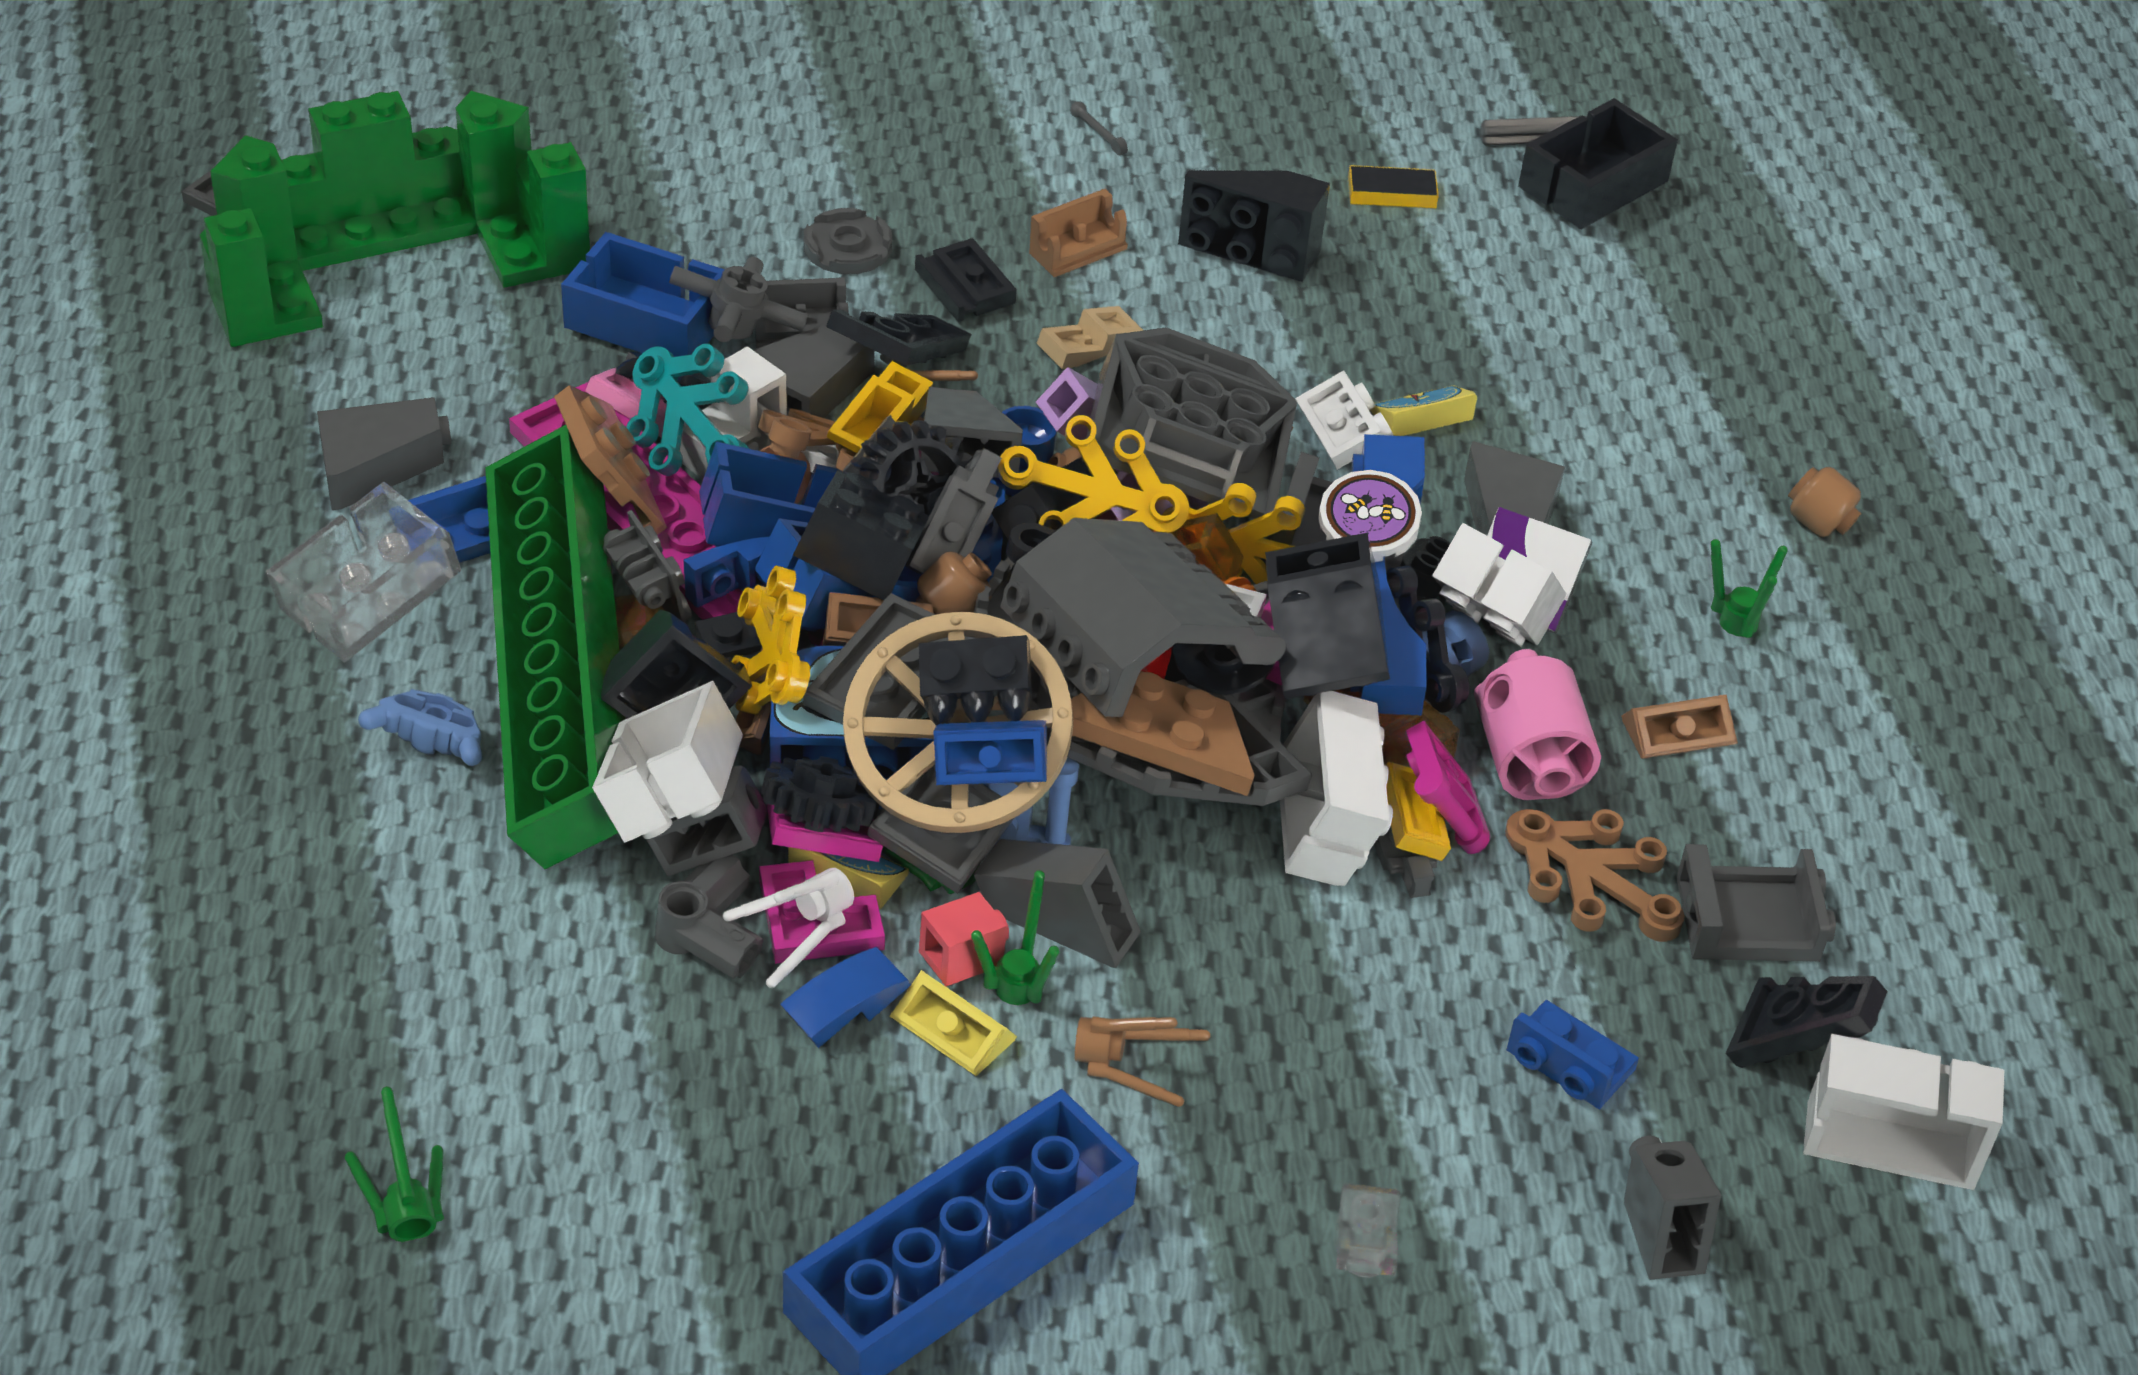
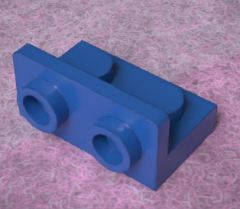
(462, 513)
(1570, 1053)

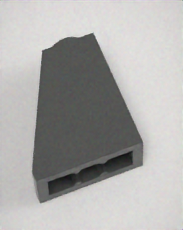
(819, 368)
(973, 421)
(379, 445)
(1510, 482)
(1080, 898)

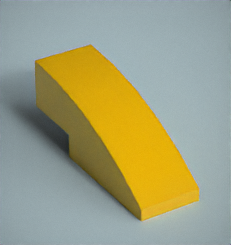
(893, 393)

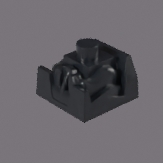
(666, 663)

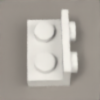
(1341, 417)

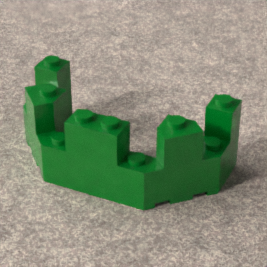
(382, 192)

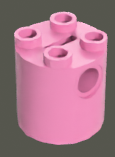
(1537, 727)

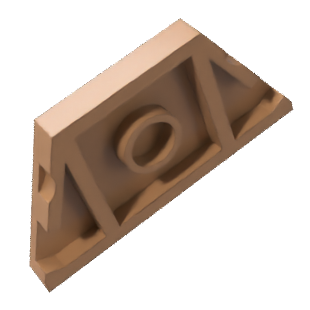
(607, 451)
(1172, 729)

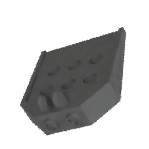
(1202, 415)

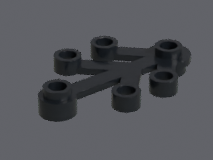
(1445, 682)

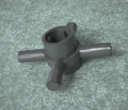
(738, 300)

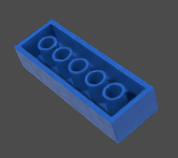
(959, 1238)

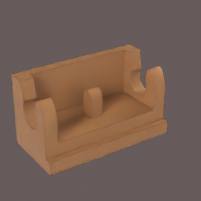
(1077, 233)

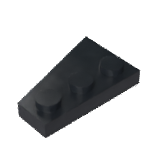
(903, 339)
(1803, 1016)

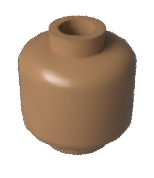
(1825, 501)
(953, 583)

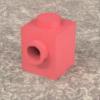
(947, 937)

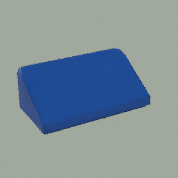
(990, 752)

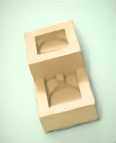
(1088, 340)

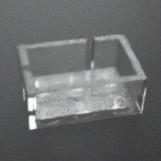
(358, 594)

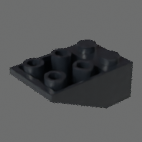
(1255, 218)
(1328, 614)

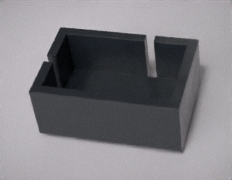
(1597, 163)

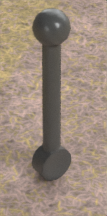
(1118, 145)

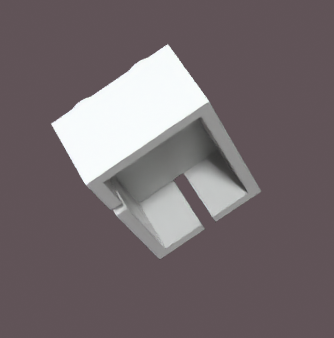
(1508, 593)
(669, 763)
(1346, 803)
(1904, 1112)

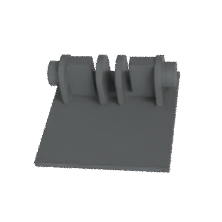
(644, 568)

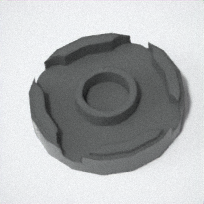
(847, 251)

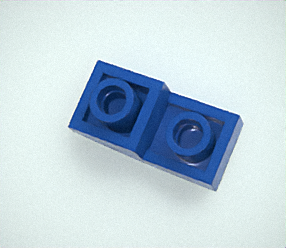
(722, 570)
(840, 993)

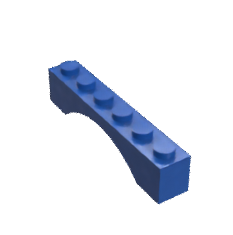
(1405, 649)

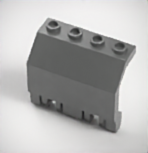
(1118, 598)

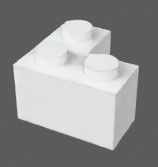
(741, 420)

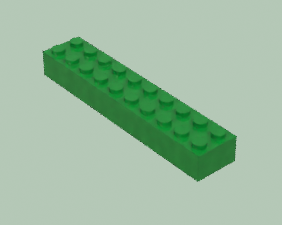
(552, 644)

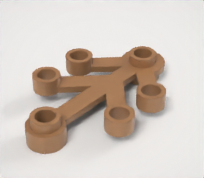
(797, 431)
(1538, 836)

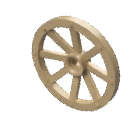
(888, 792)

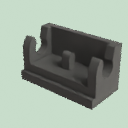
(808, 296)

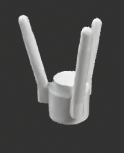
(817, 898)

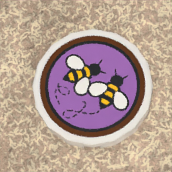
(1375, 505)

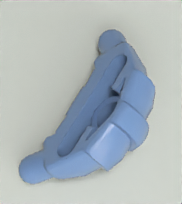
(429, 723)

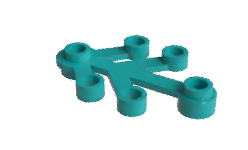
(657, 374)

